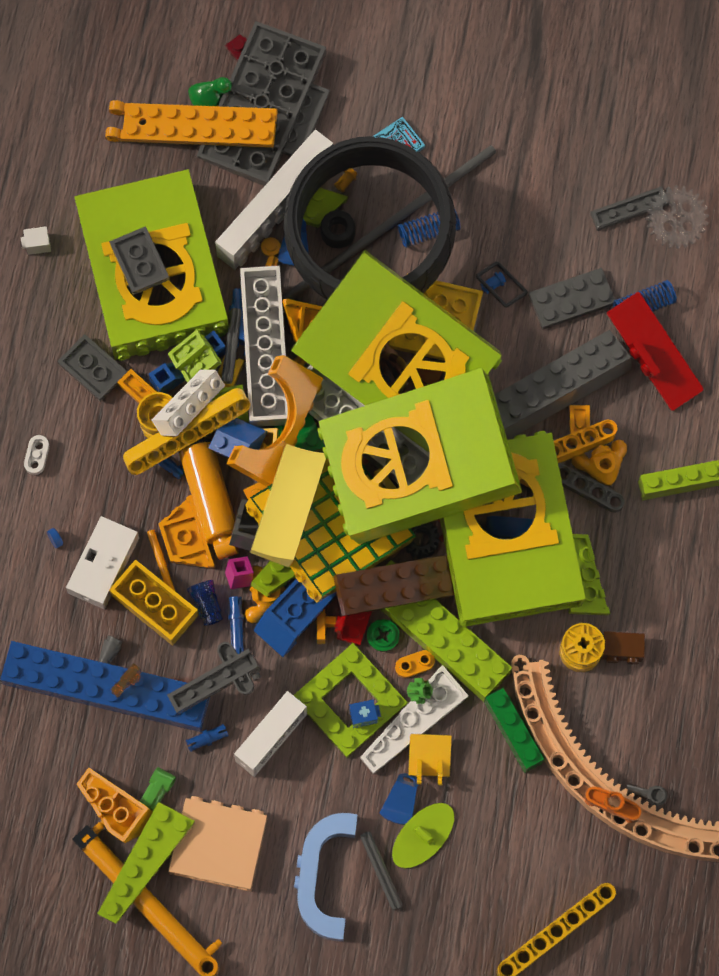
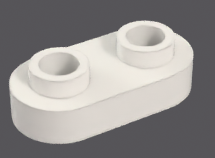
(36, 456)

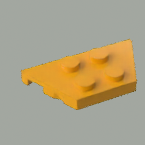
(299, 316)
(185, 536)

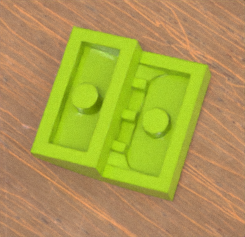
(194, 355)

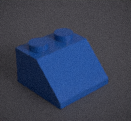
(236, 434)

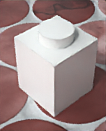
(36, 240)

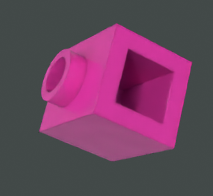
(239, 572)

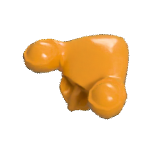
(604, 462)
(255, 613)

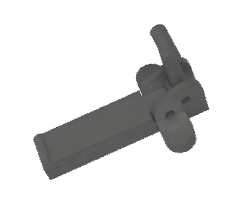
(235, 670)

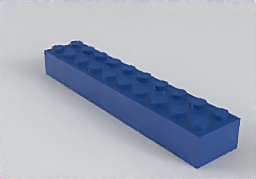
(91, 684)

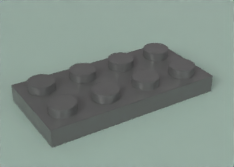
(571, 298)

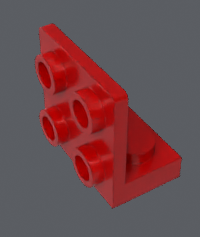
(352, 627)

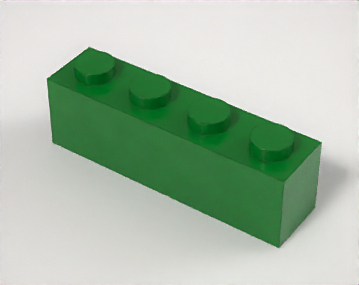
(514, 730)

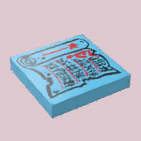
(403, 133)

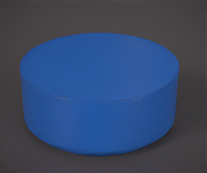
(55, 538)

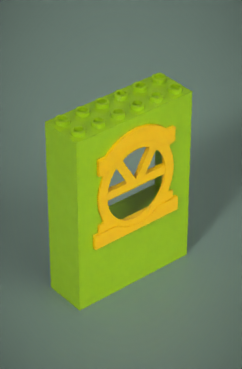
(173, 220)
(369, 311)
(466, 463)
(523, 574)

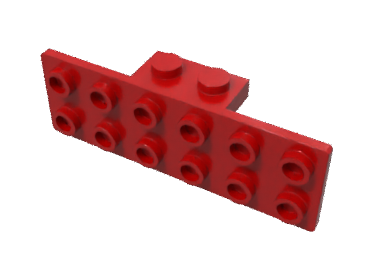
(654, 351)

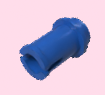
(494, 282)

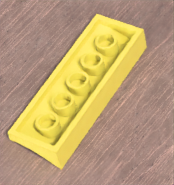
(288, 505)

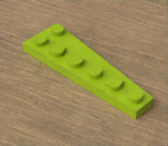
(152, 848)

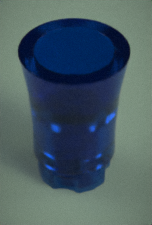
(206, 602)

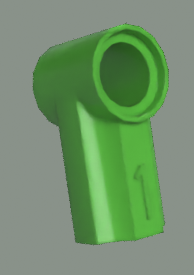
(159, 785)

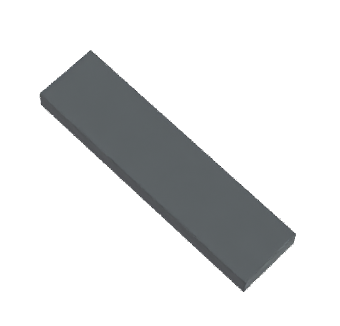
(624, 209)

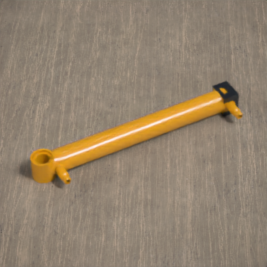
(148, 904)

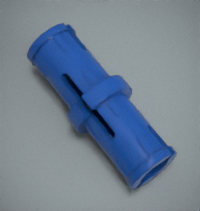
(206, 737)

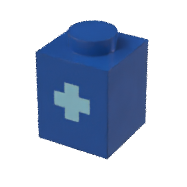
(364, 713)

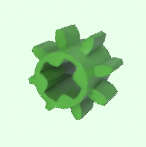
(419, 690)

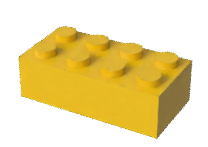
(154, 602)

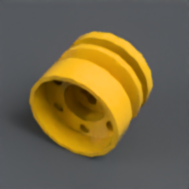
(148, 409)
(574, 655)

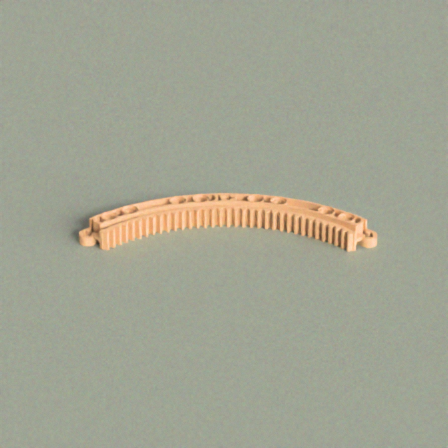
(554, 741)

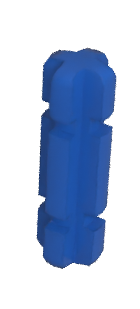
(171, 467)

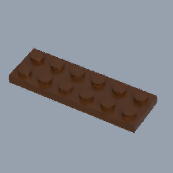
(393, 585)

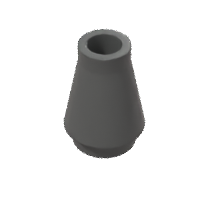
(110, 648)

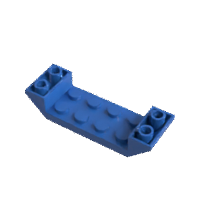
(289, 617)

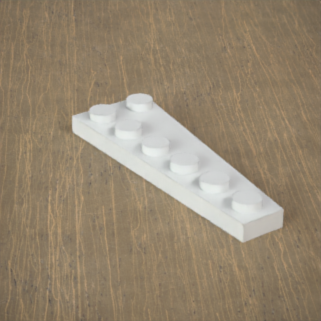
(415, 720)

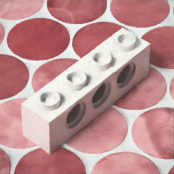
(188, 402)

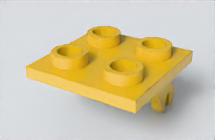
(429, 756)

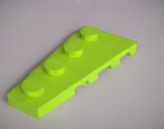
(272, 578)
(594, 594)

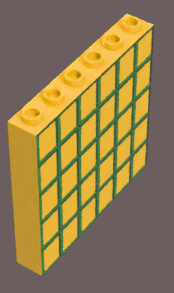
(325, 546)

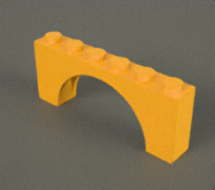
(300, 389)

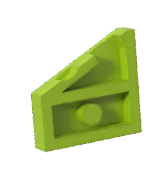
(321, 204)

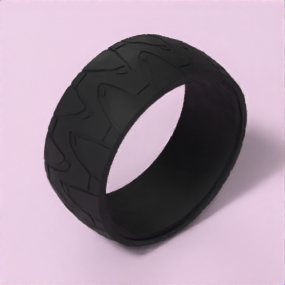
(367, 152)

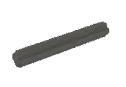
(231, 346)
(381, 870)

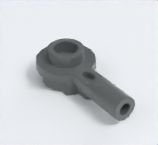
(655, 795)

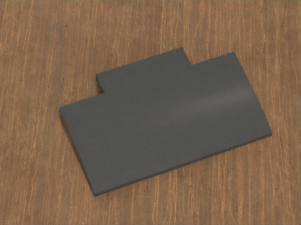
(277, 74)

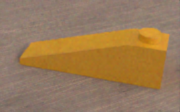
(118, 810)

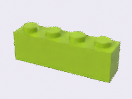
(679, 480)

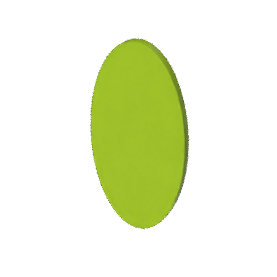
(423, 835)

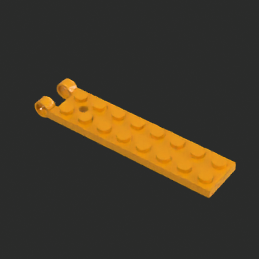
(194, 124)

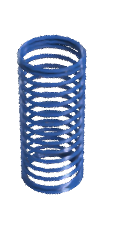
(404, 235)
(665, 284)

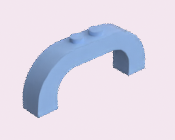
(332, 826)

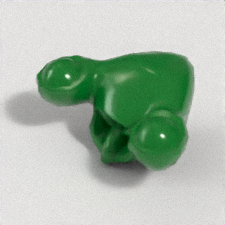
(209, 92)

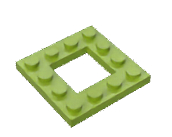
(349, 662)

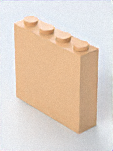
(220, 845)

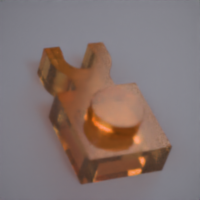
(130, 677)

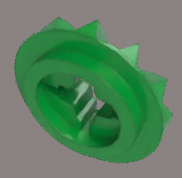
(384, 626)

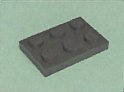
(139, 260)
(92, 367)

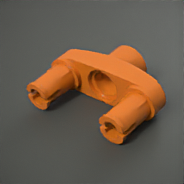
(600, 798)

